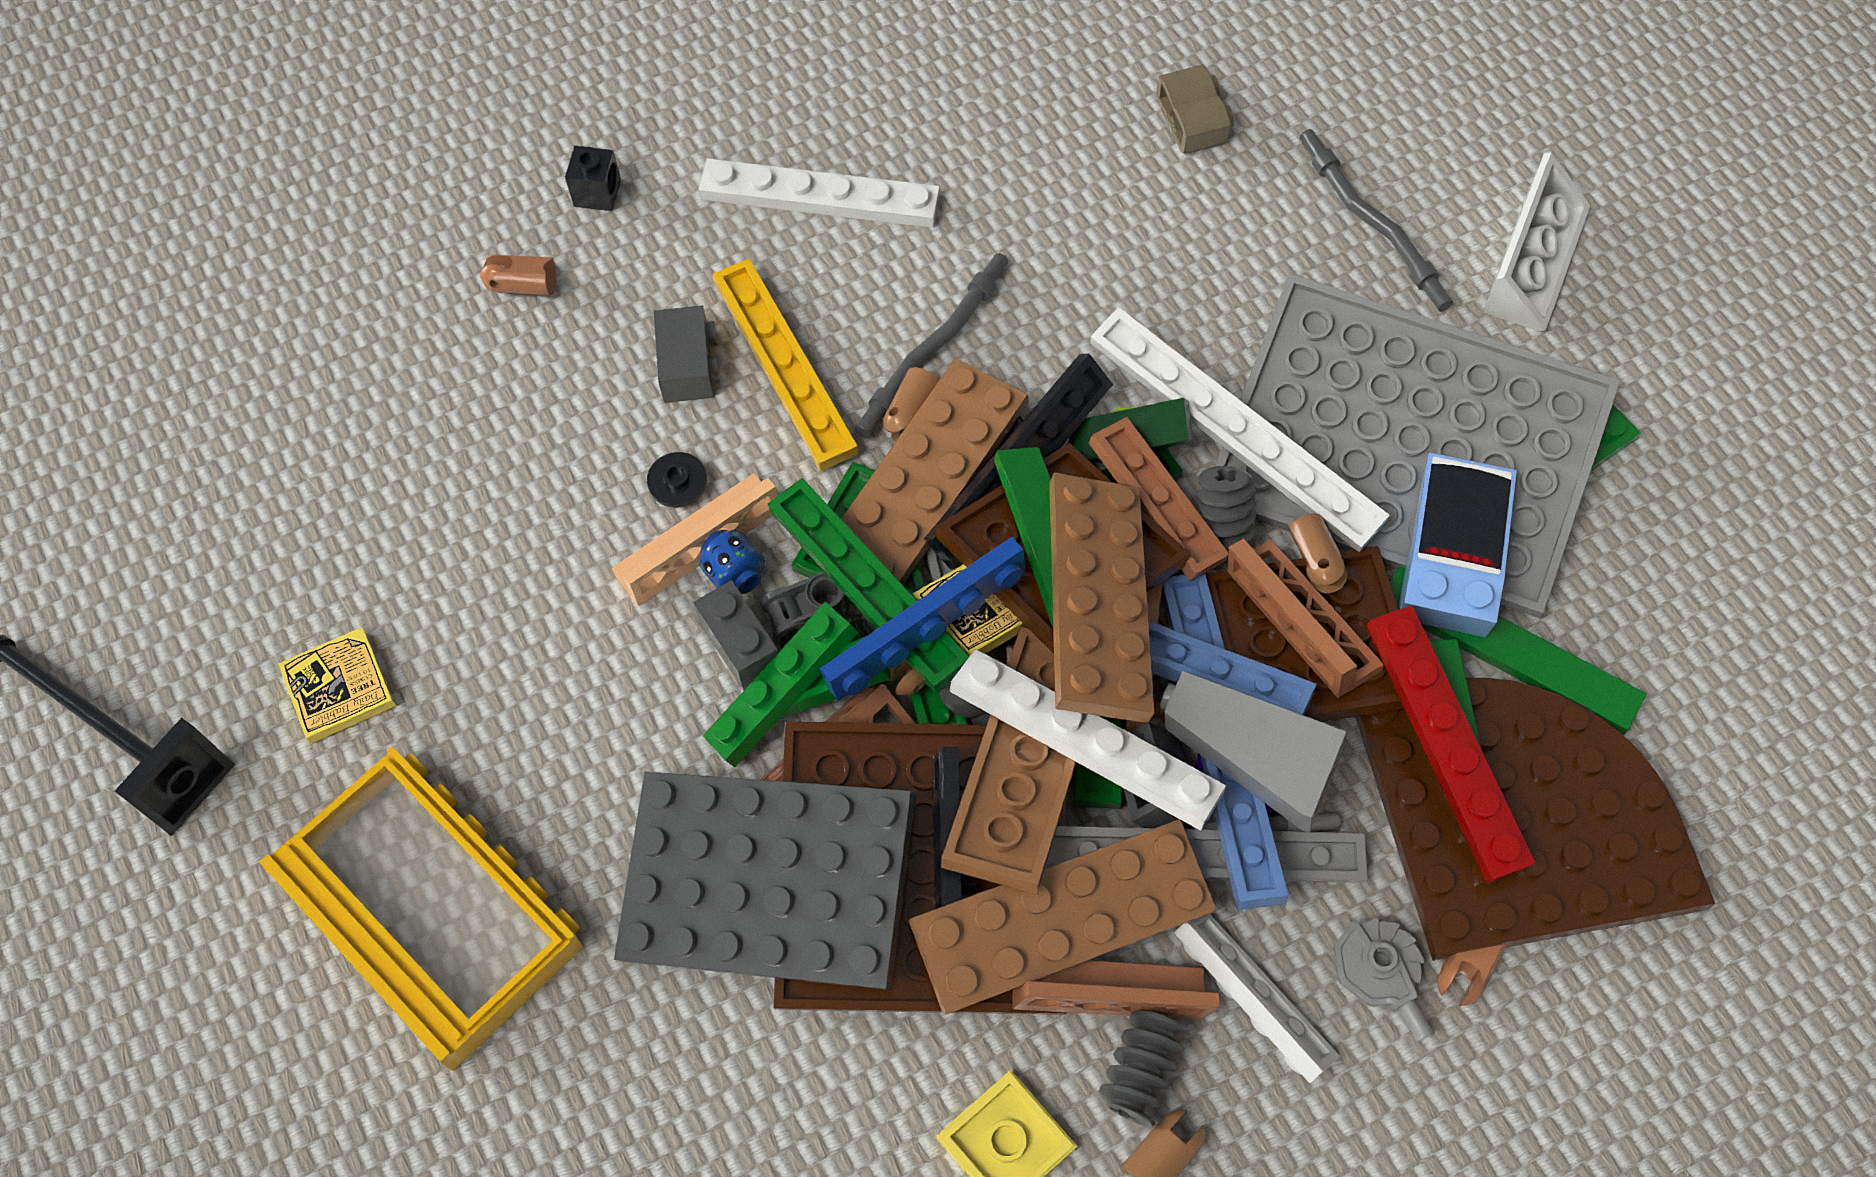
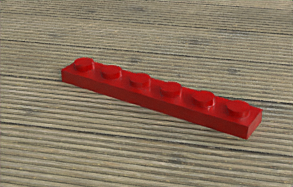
(1450, 744)

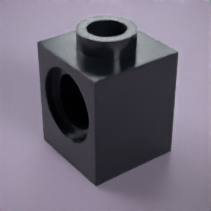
(593, 178)

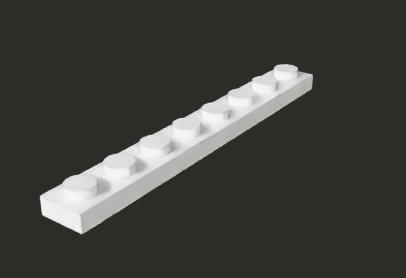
(1240, 430)

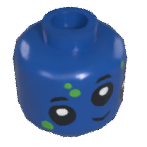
(732, 557)

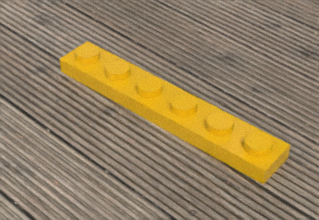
(785, 365)

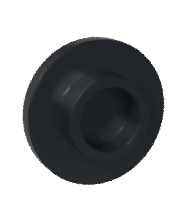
(677, 479)

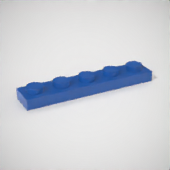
(924, 619)

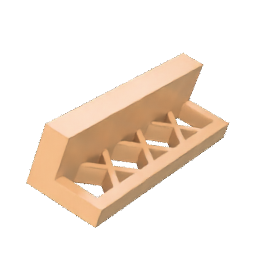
(679, 548)

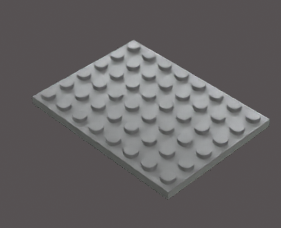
(1387, 386)

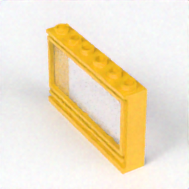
(424, 906)

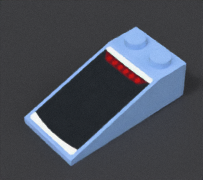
(1459, 545)

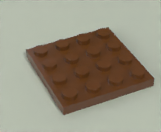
(991, 522)
(1362, 598)

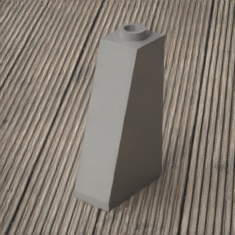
(1261, 746)

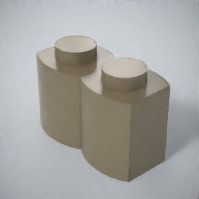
(1194, 108)

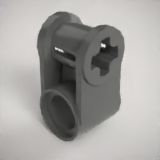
(800, 604)

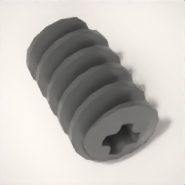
(1228, 504)
(1141, 1064)

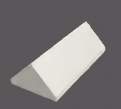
(1539, 249)

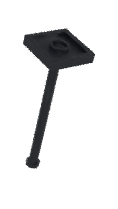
(169, 777)

